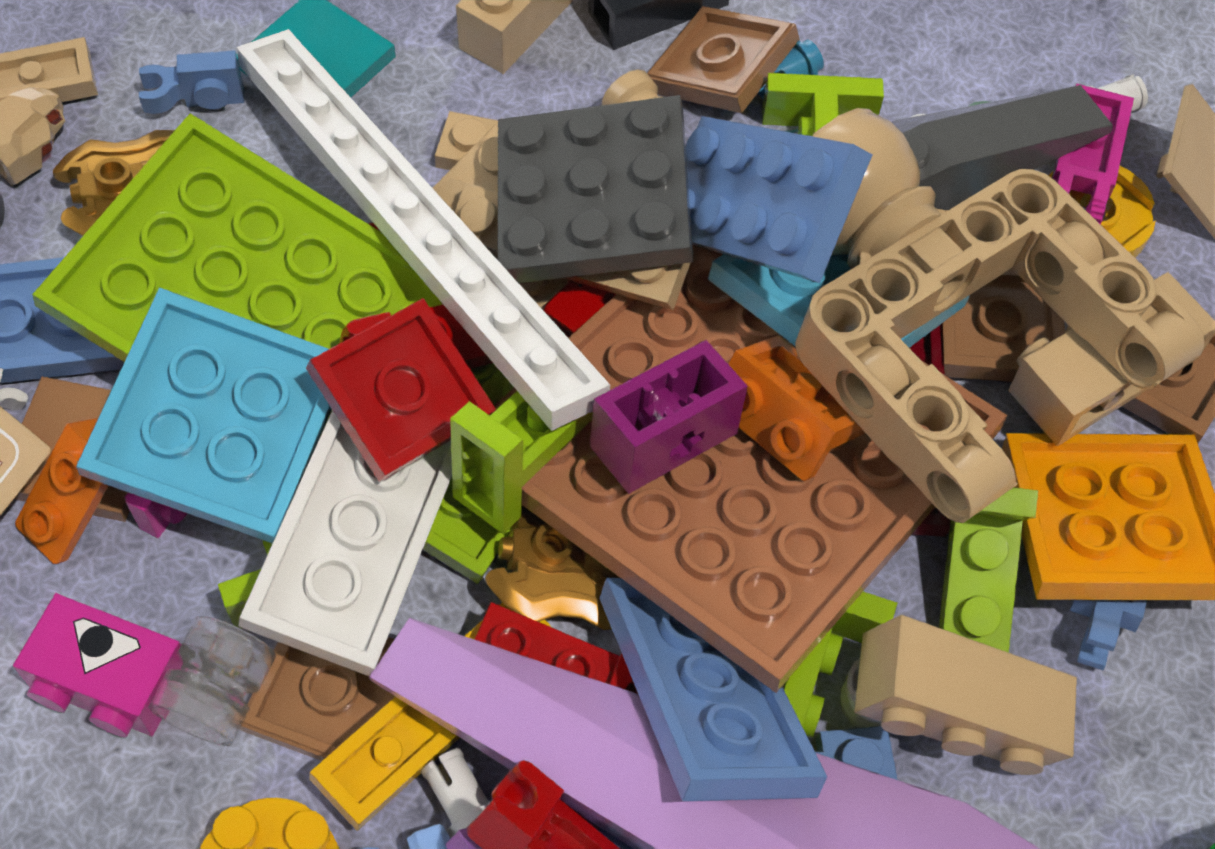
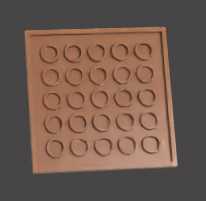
(733, 533)

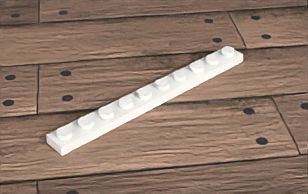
(426, 232)

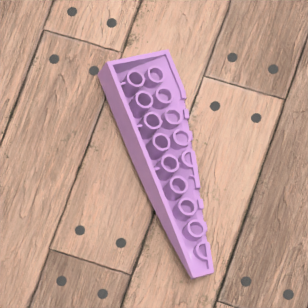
(613, 771)

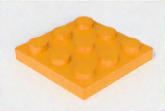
(1117, 516)

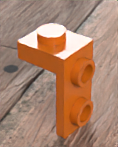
(61, 498)

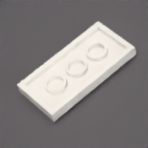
(346, 552)

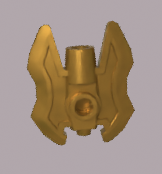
(102, 174)
(548, 574)

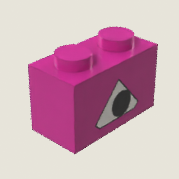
(97, 665)

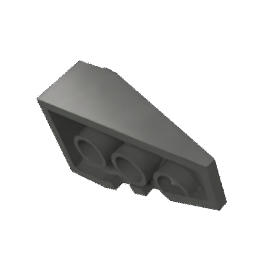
(981, 143)

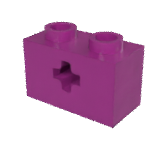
(667, 416)

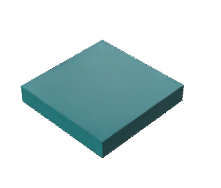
(337, 41)

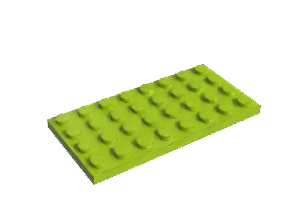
(259, 246)

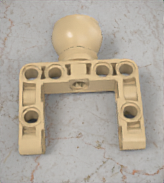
(923, 260)

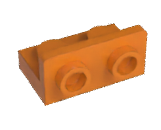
(789, 407)

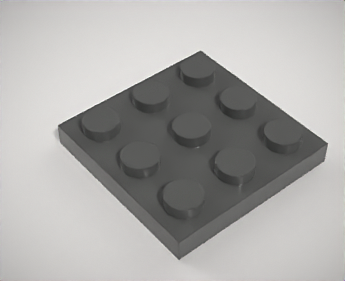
(593, 190)

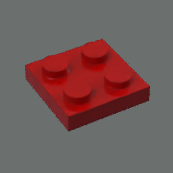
(397, 388)

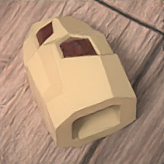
(27, 131)

